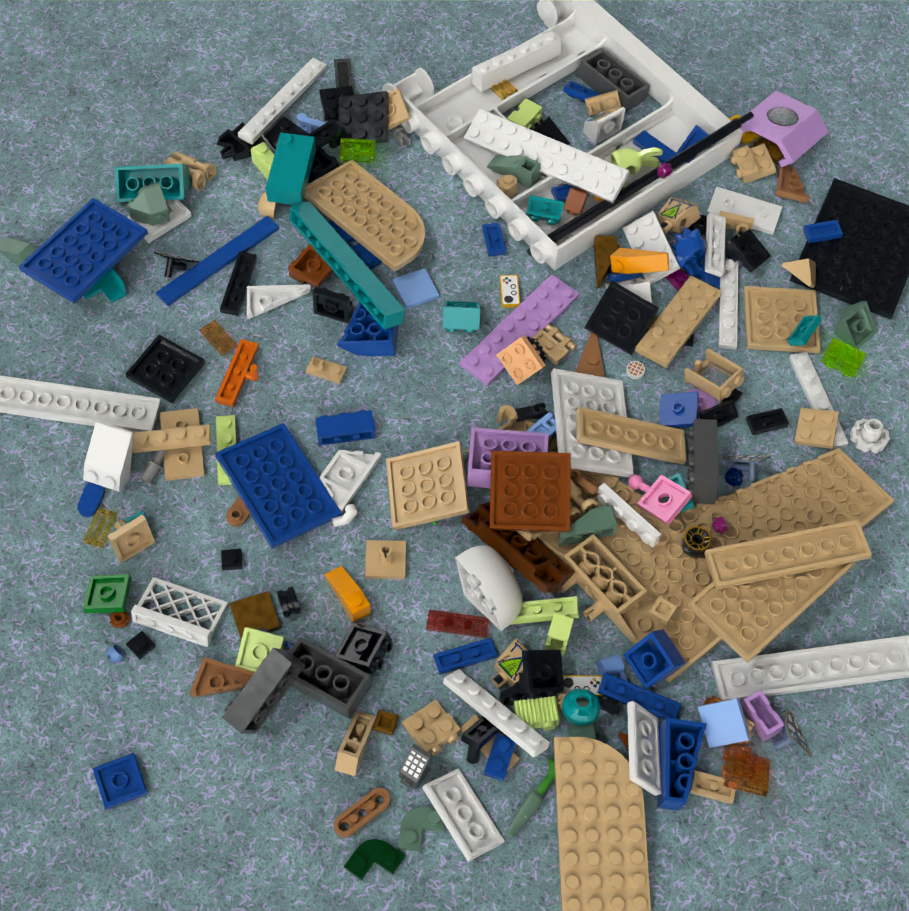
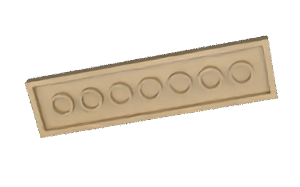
(787, 554)

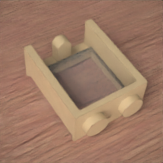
(715, 375)

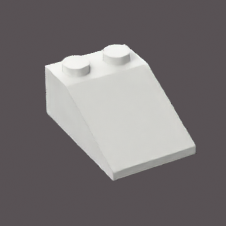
(109, 456)

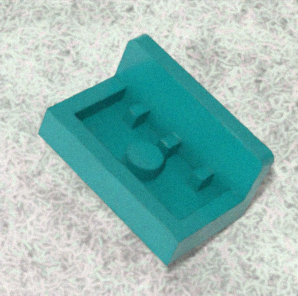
(544, 209)

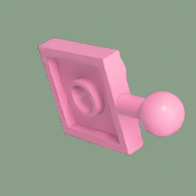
(661, 488)

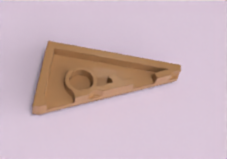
(789, 185)
(591, 358)
(219, 677)

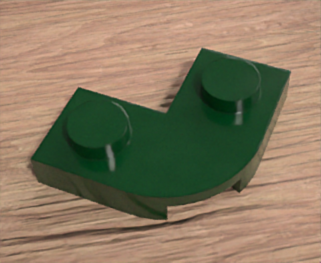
(373, 852)

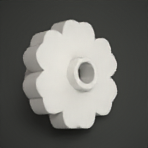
(869, 435)

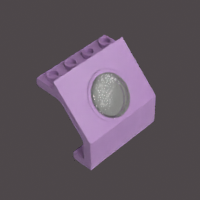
(788, 124)

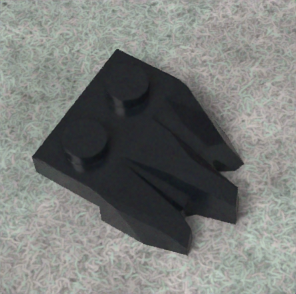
(234, 146)

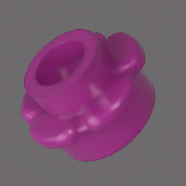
(664, 170)
(719, 525)

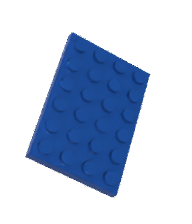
(83, 250)
(277, 485)

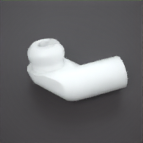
(345, 519)

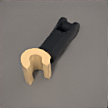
(521, 414)

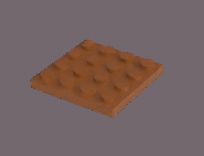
(530, 491)

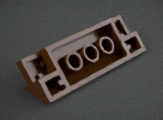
(526, 556)

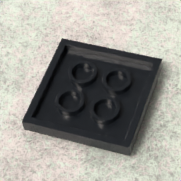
(365, 116)
(621, 318)
(165, 368)

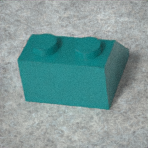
(461, 316)

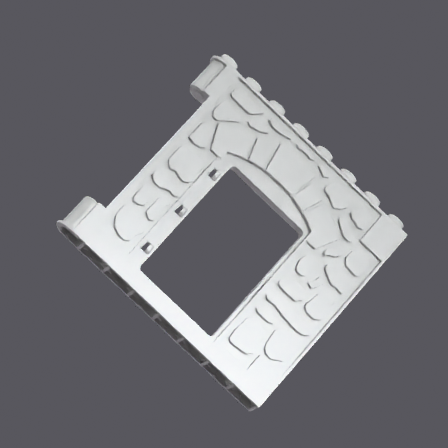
(583, 31)

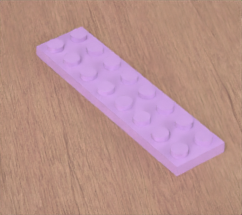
(531, 316)

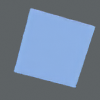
(415, 288)
(724, 722)

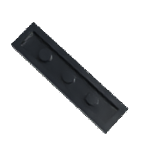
(238, 283)

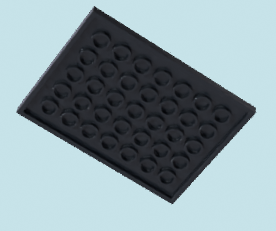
(869, 257)

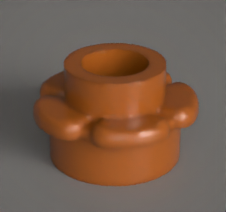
(125, 618)

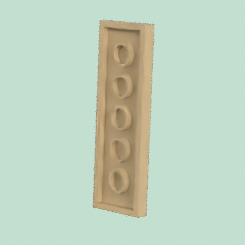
(678, 321)
(630, 435)

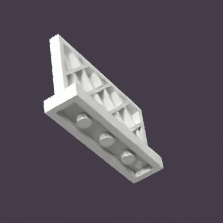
(169, 624)

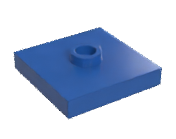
(679, 409)
(120, 781)

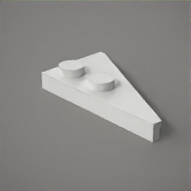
(264, 298)

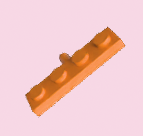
(238, 372)

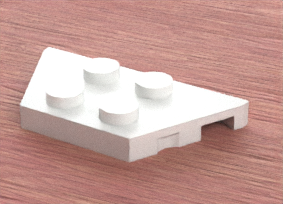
(347, 474)

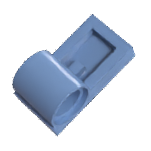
(612, 665)

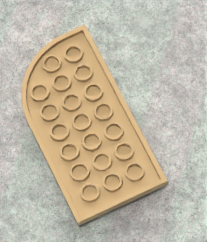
(369, 213)
(759, 611)
(599, 829)

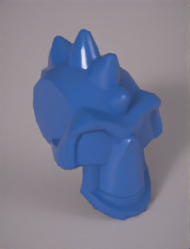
(690, 251)

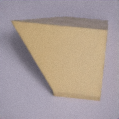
(803, 270)

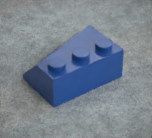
(367, 337)

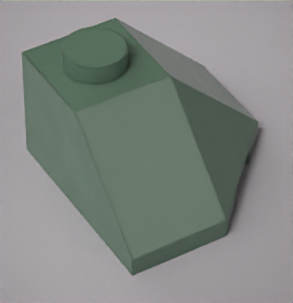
(149, 206)

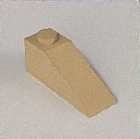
(354, 743)

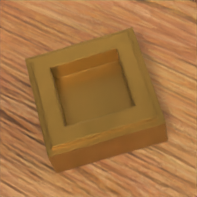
(385, 722)

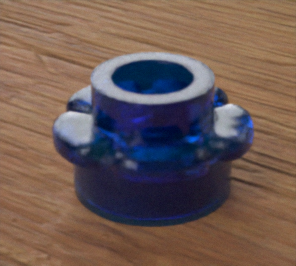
(729, 477)

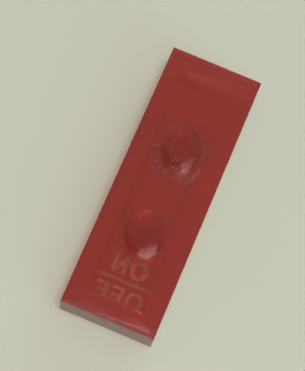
(457, 623)

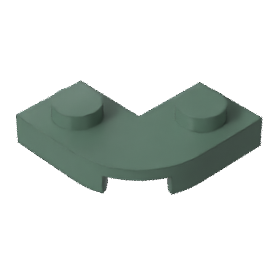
(412, 825)

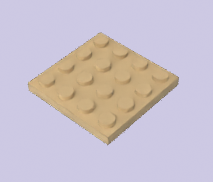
(774, 315)
(427, 486)

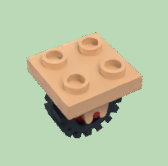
(522, 358)

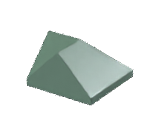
(855, 324)

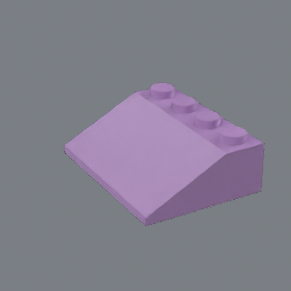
(488, 440)

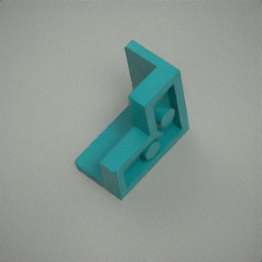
(110, 285)

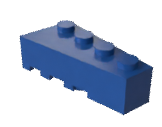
(678, 757)

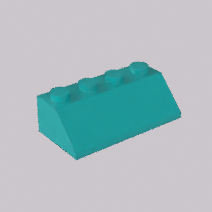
(171, 177)

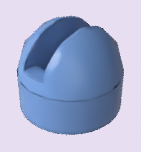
(116, 653)

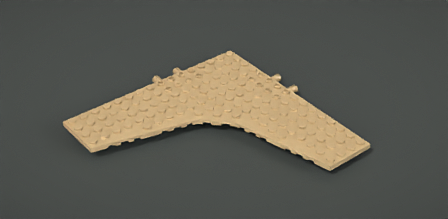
(629, 575)

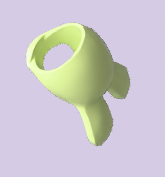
(633, 160)

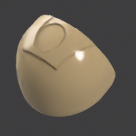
(265, 207)

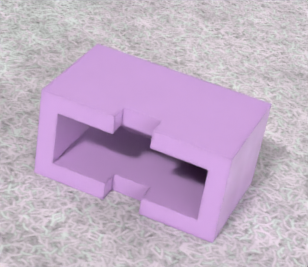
(759, 711)

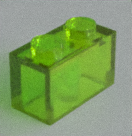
(357, 149)
(843, 358)

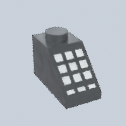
(415, 767)

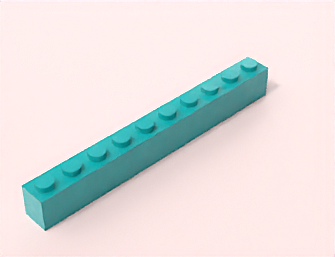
(347, 265)

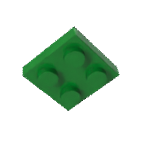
(107, 593)

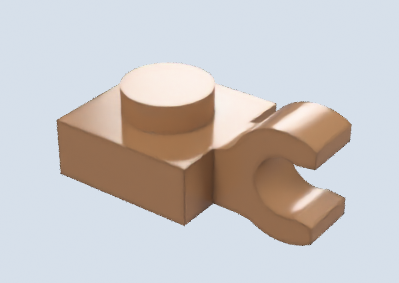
(588, 483)

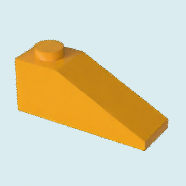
(638, 261)
(348, 594)

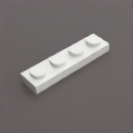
(715, 244)
(627, 514)

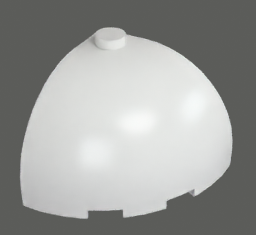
(490, 584)

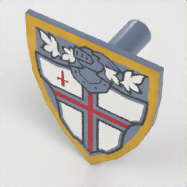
(750, 464)
(792, 734)

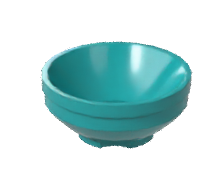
(580, 715)

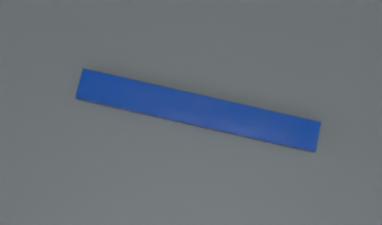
(217, 261)

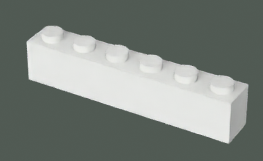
(516, 61)

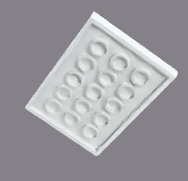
(595, 393)

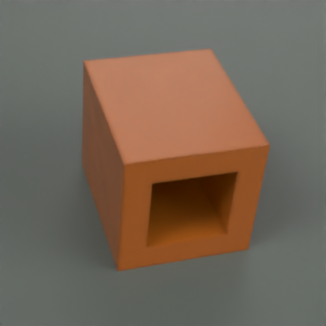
(575, 201)

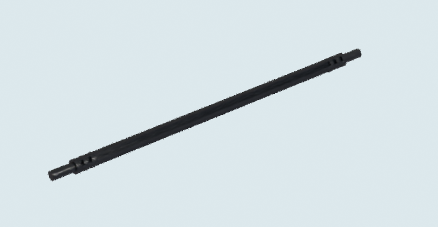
(647, 178)

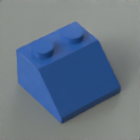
(654, 658)

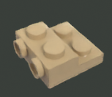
(752, 163)
(432, 728)

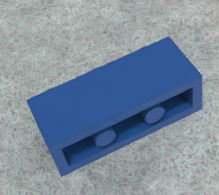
(345, 427)

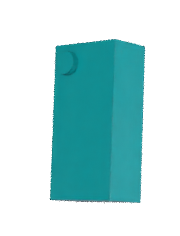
(290, 169)

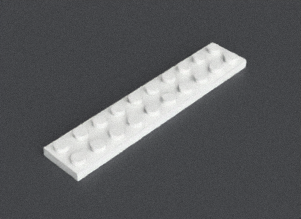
(556, 158)
(77, 404)
(813, 668)

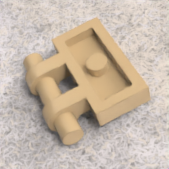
(553, 349)

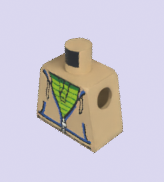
(677, 215)
(509, 665)

